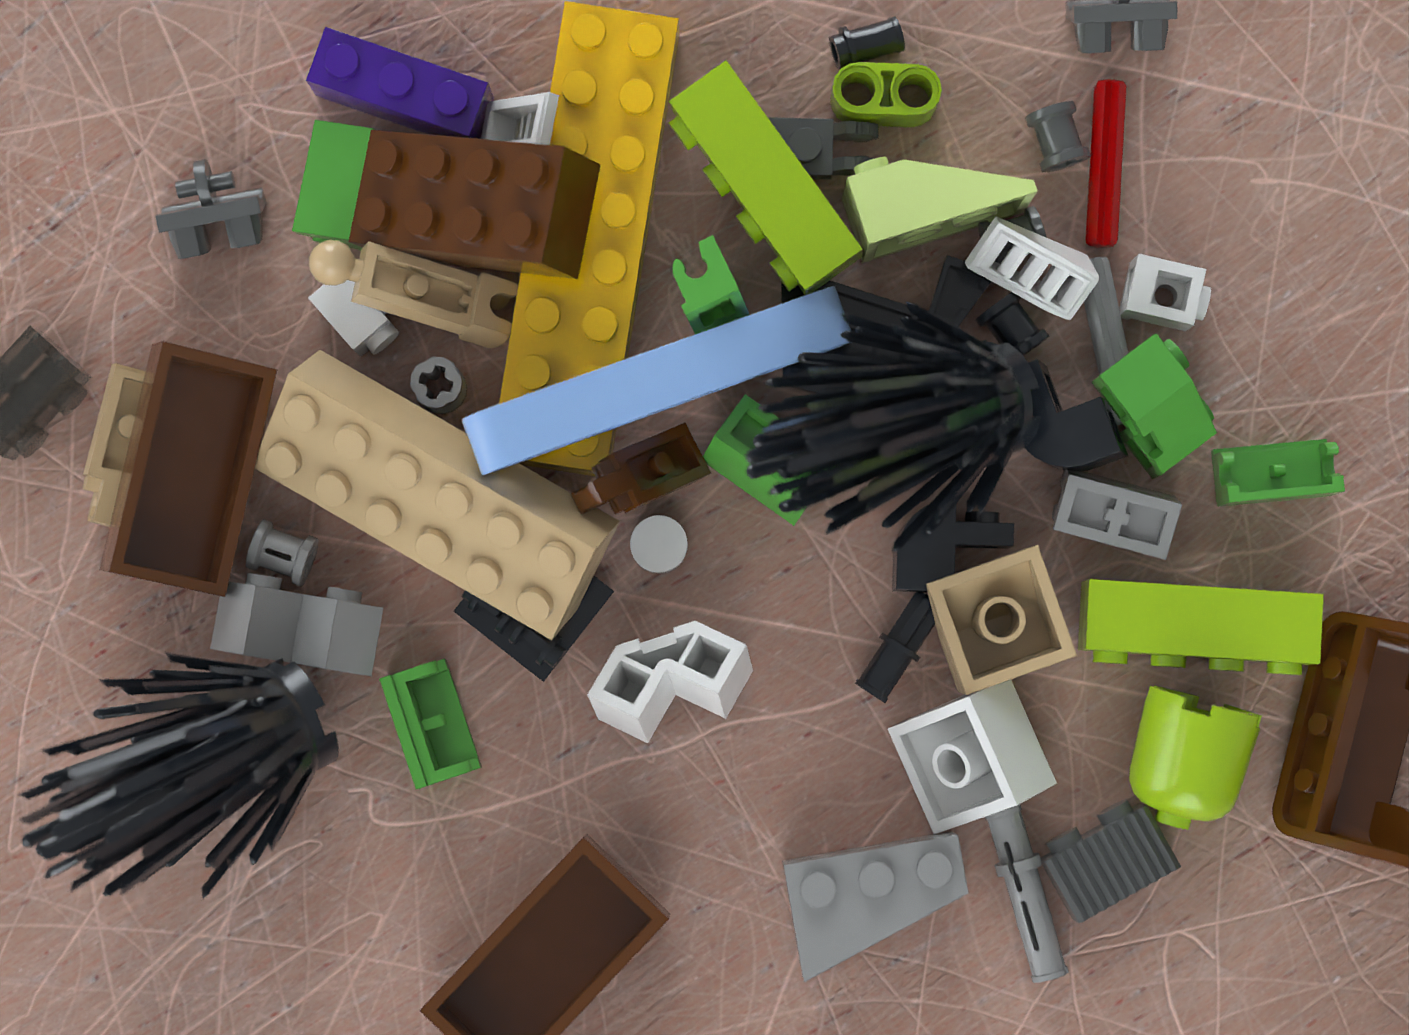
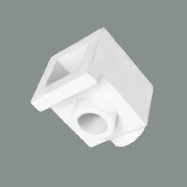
(1182, 280)
(357, 324)

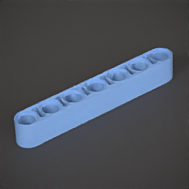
(655, 380)

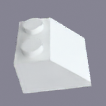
(972, 757)

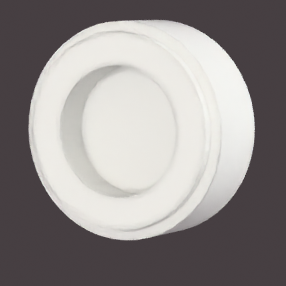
(658, 544)

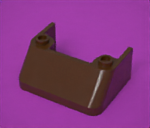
(1350, 742)

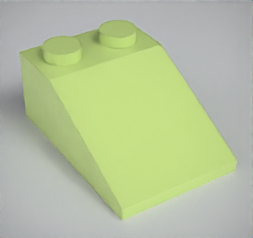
(922, 202)

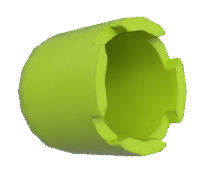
(1190, 758)

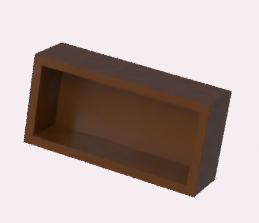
(476, 202)
(188, 469)
(551, 951)

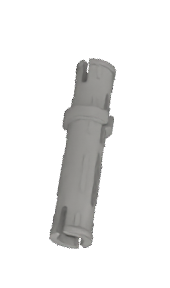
(1026, 893)

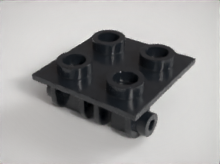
(523, 643)

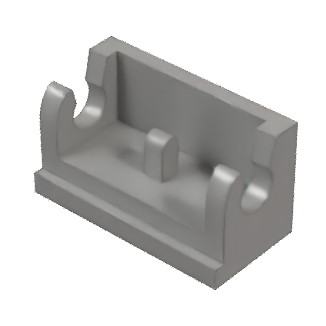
(1116, 513)

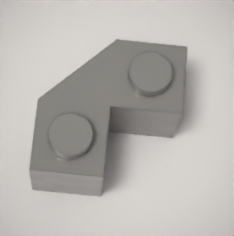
(300, 628)

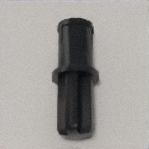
(898, 648)

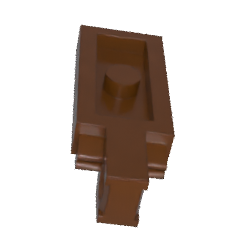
(644, 472)

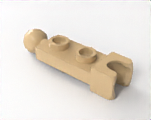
(419, 289)

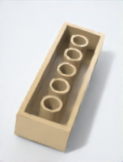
(423, 494)

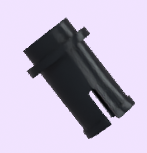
(866, 42)

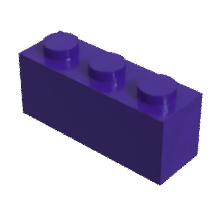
(398, 87)

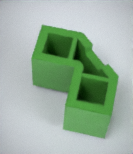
(1156, 404)

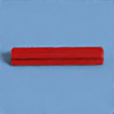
(1106, 163)

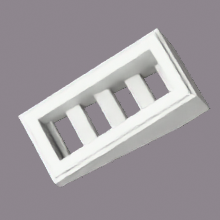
(521, 119)
(1060, 290)

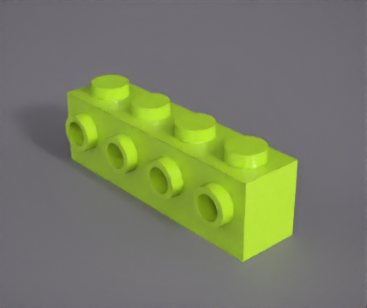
(765, 179)
(1200, 623)

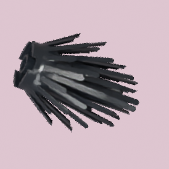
(899, 423)
(185, 771)

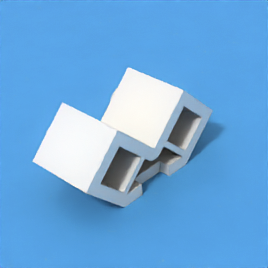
(647, 675)

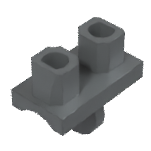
(1094, 18)
(187, 220)

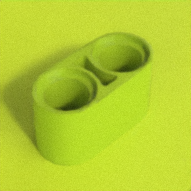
(884, 83)

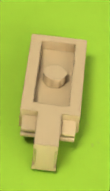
(111, 440)

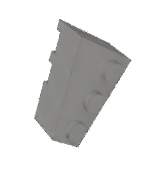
(867, 894)

